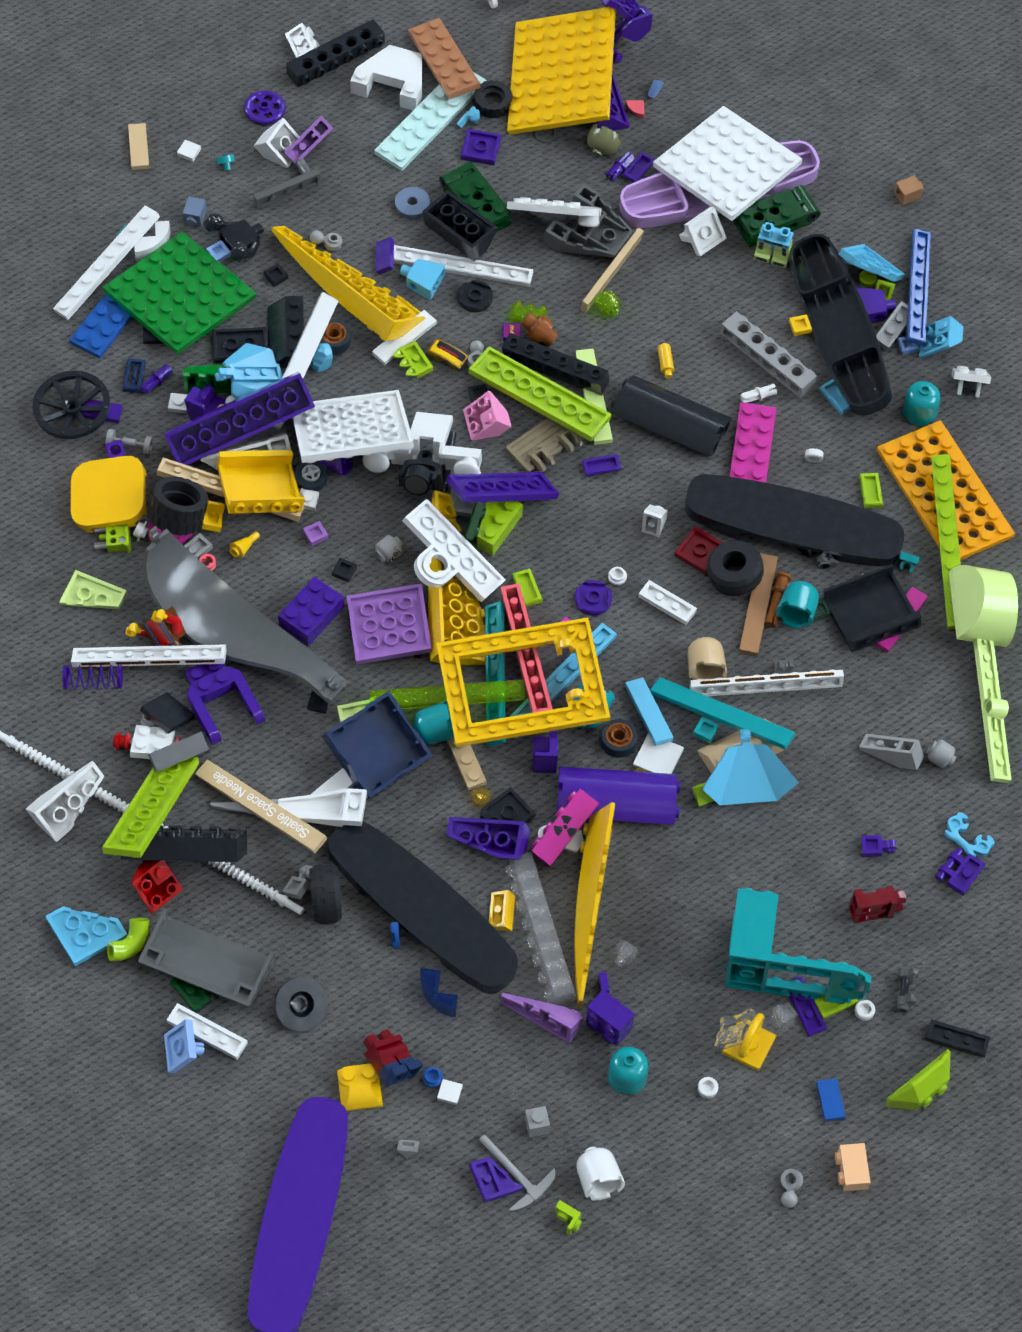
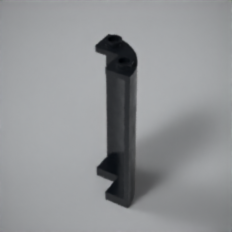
(670, 415)

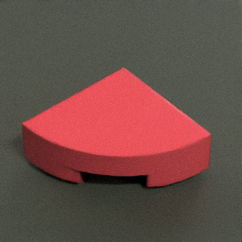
(636, 107)

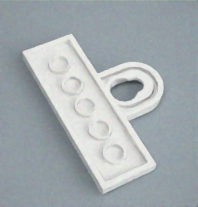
(453, 550)

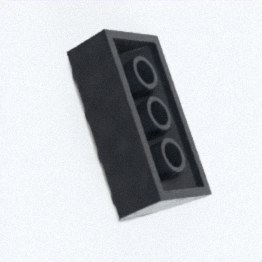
(460, 225)
(285, 327)

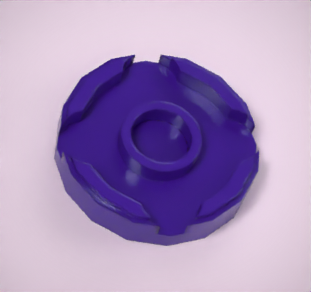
(596, 602)

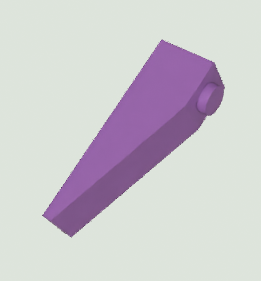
(553, 1018)

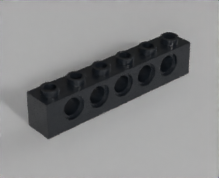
(335, 53)
(556, 364)

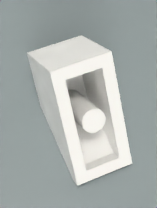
(654, 520)

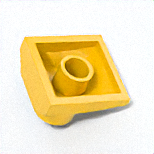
(359, 1087)

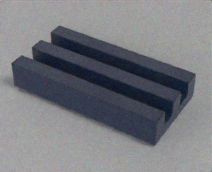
(132, 388)

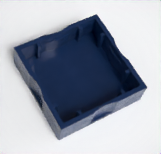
(377, 745)

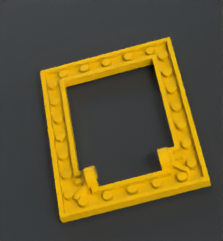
(574, 634)

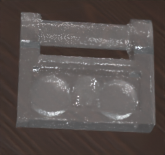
(733, 1035)

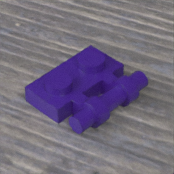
(965, 874)

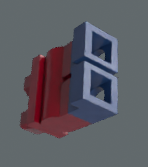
(390, 1058)

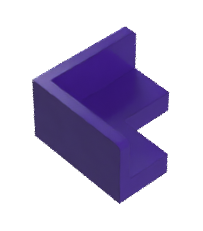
(202, 402)
(545, 753)

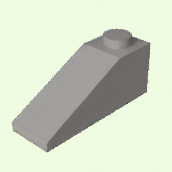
(897, 751)

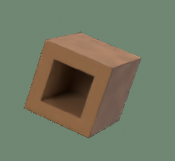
(908, 190)

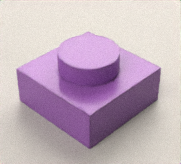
(315, 533)

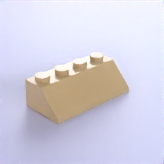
(713, 752)

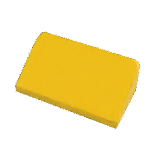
(502, 910)

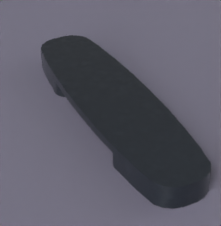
(840, 324)
(794, 519)
(424, 906)

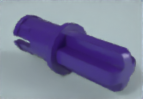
(620, 166)
(156, 378)

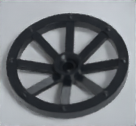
(70, 403)

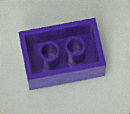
(311, 611)

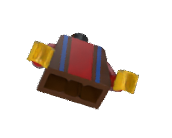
(162, 628)

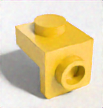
(213, 516)

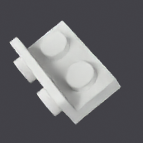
(301, 40)

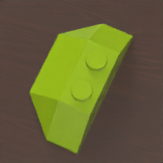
(923, 1085)

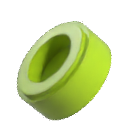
(867, 279)

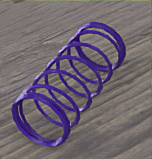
(67, 671)

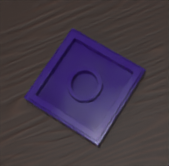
(481, 147)

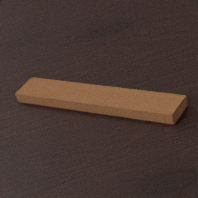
(757, 608)

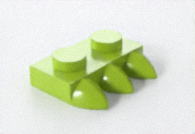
(415, 359)

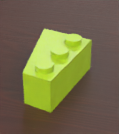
(497, 524)

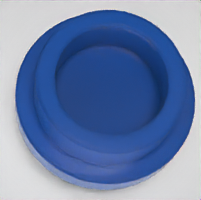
(432, 1077)

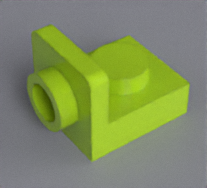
(567, 1213)

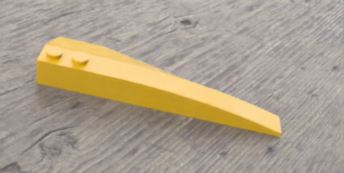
(370, 304)
(452, 607)
(589, 891)

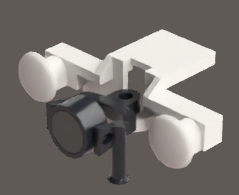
(418, 466)

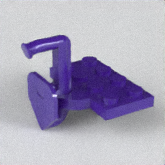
(635, 22)

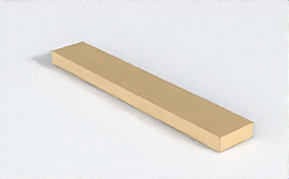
(611, 270)

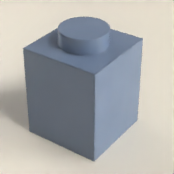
(194, 211)

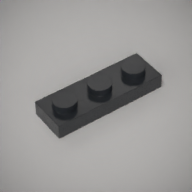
(957, 1038)

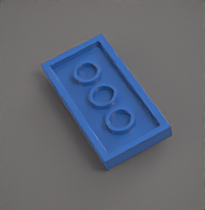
(101, 327)

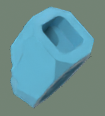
(322, 358)

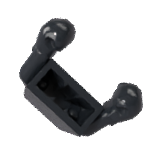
(237, 236)

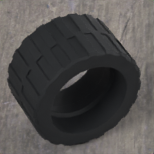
(177, 505)

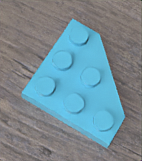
(869, 260)
(84, 932)

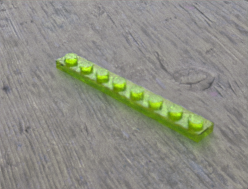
(475, 692)

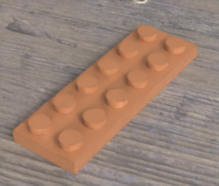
(444, 58)

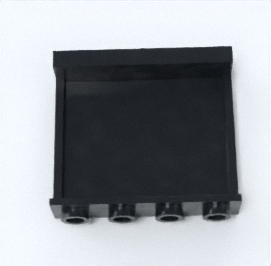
(871, 608)

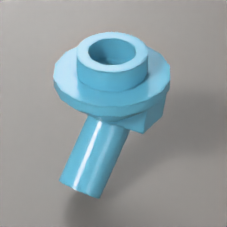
(472, 115)

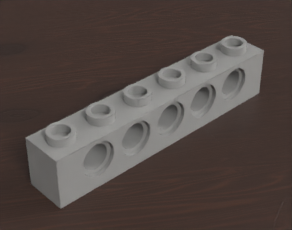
(757, 345)

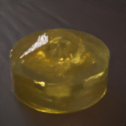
(480, 796)

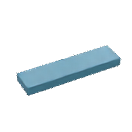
(649, 711)

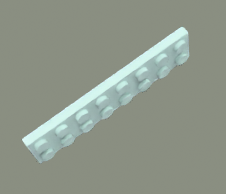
(422, 126)

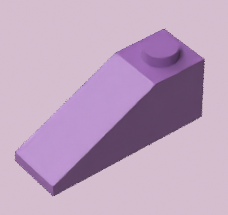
(308, 139)

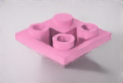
(486, 417)

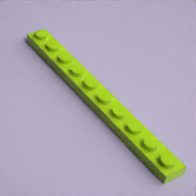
(946, 526)

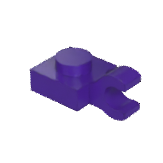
(873, 846)

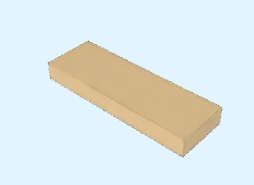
(138, 146)

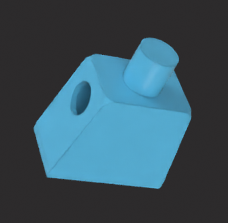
(423, 277)

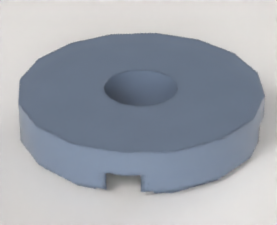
(411, 194)

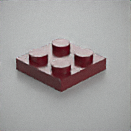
(697, 549)

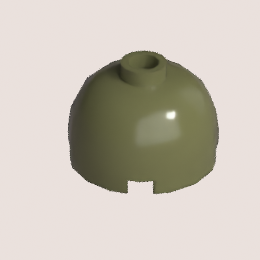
(603, 141)

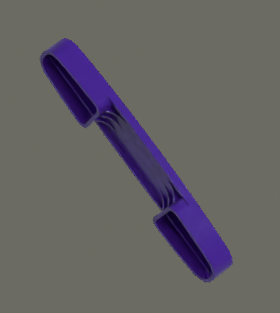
(298, 1216)

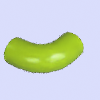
(133, 943)

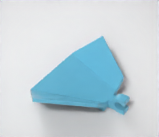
(249, 370)
(749, 775)

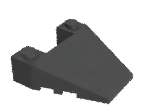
(598, 241)

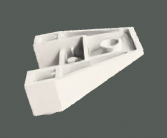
(393, 68)

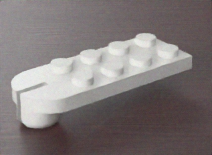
(587, 215)

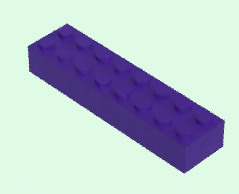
(239, 419)

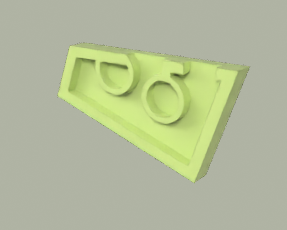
(92, 592)

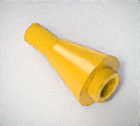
(240, 547)

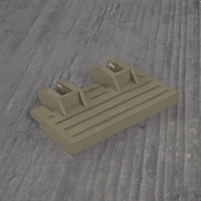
(542, 442)

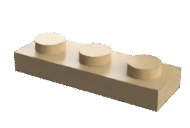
(467, 765)

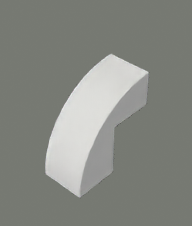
(149, 244)

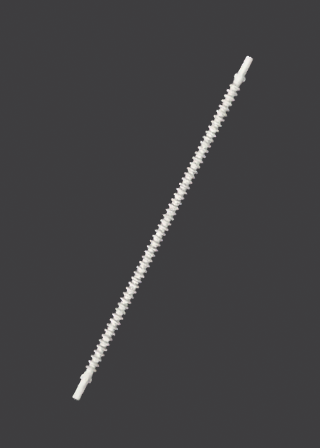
(283, 900)

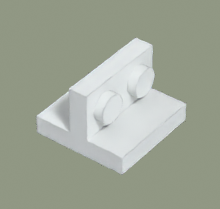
(704, 231)

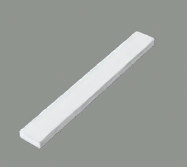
(466, 266)
(311, 337)

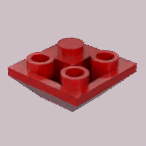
(155, 884)

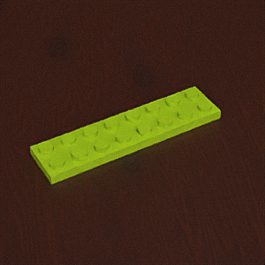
(540, 393)
(149, 809)

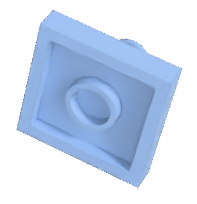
(181, 1046)

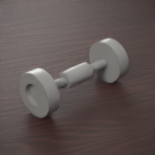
(147, 445)

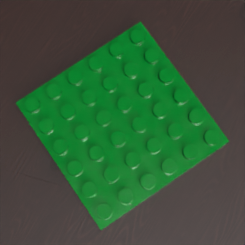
(179, 292)

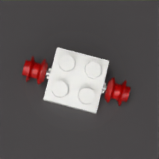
(145, 741)

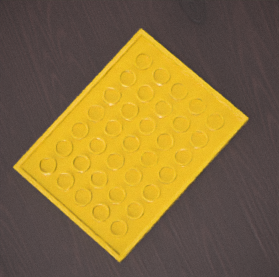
(562, 70)

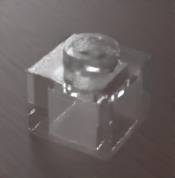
(624, 954)
(783, 1016)

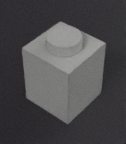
(537, 1121)

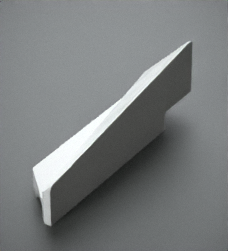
(276, 442)

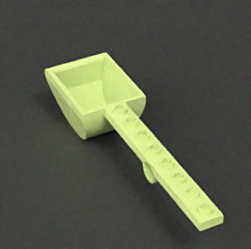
(987, 616)

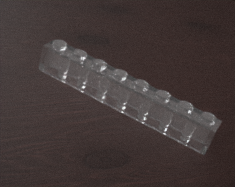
(541, 931)

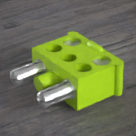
(117, 538)

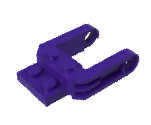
(213, 681)

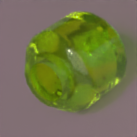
(608, 303)

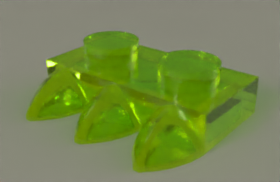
(519, 311)

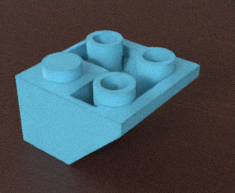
(941, 336)

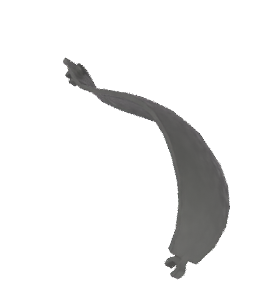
(220, 616)

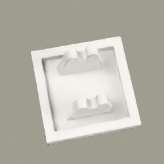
(963, 373)

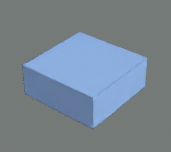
(219, 251)

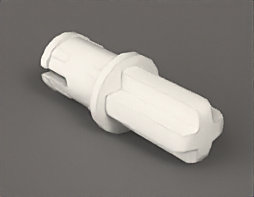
(758, 393)

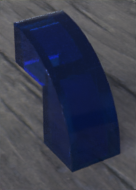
(430, 985)

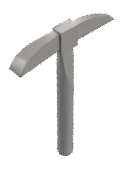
(533, 1192)

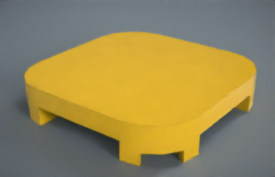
(108, 493)

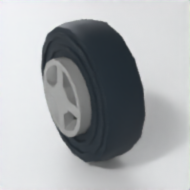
(314, 470)

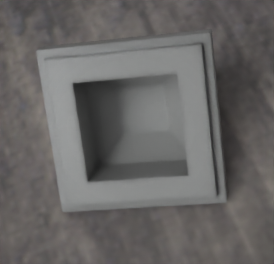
(407, 1148)

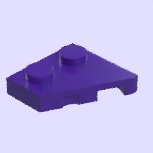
(492, 1180)

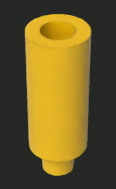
(666, 360)

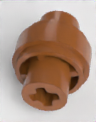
(539, 329)

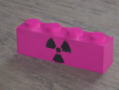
(564, 828)

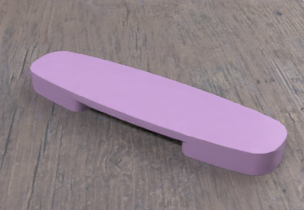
(664, 202)

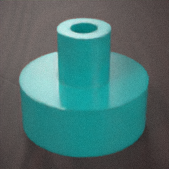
(225, 160)

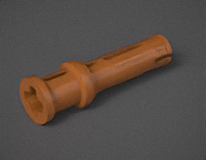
(777, 590)

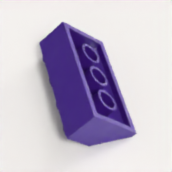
(618, 118)

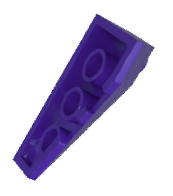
(495, 837)

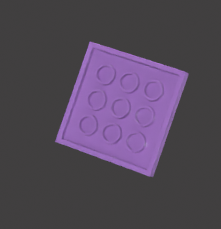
(389, 624)

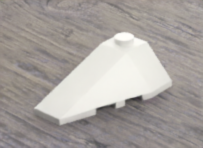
(61, 805)

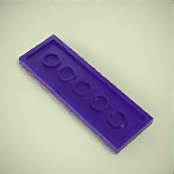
(502, 487)

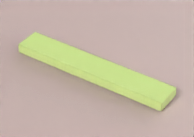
(604, 435)

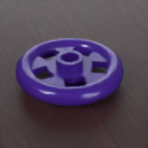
(260, 119)

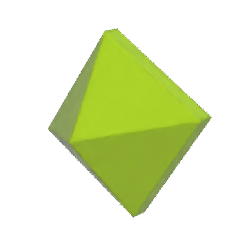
(887, 287)

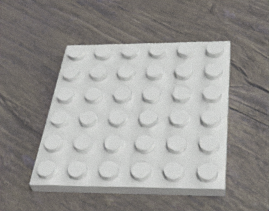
(727, 163)
(353, 427)

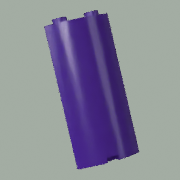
(636, 795)

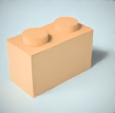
(853, 1167)

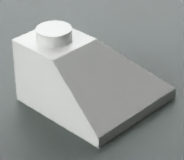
(276, 141)

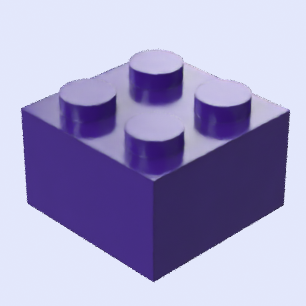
(609, 1018)

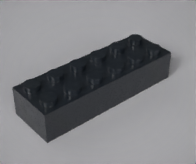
(196, 844)

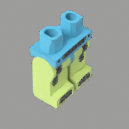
(776, 239)

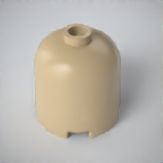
(706, 659)

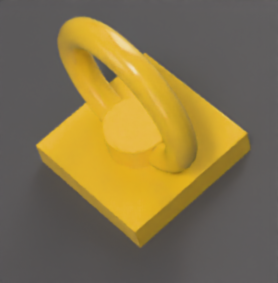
(754, 1045)

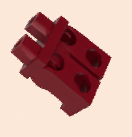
(876, 904)

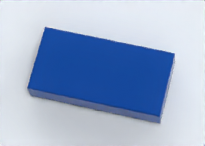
(830, 1100)

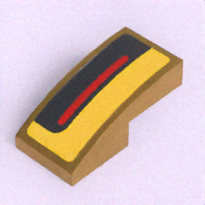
(448, 353)

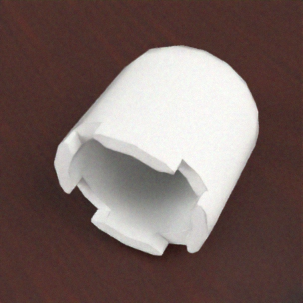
(599, 1173)

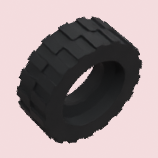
(493, 87)

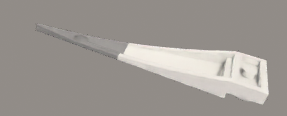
(326, 808)

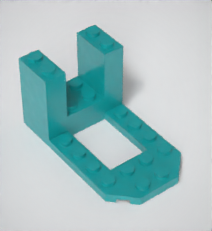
(752, 958)

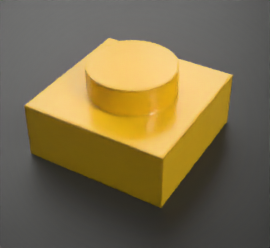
(800, 325)

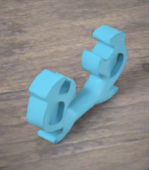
(956, 825)

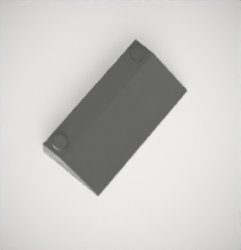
(206, 960)

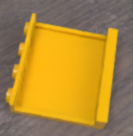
(259, 481)

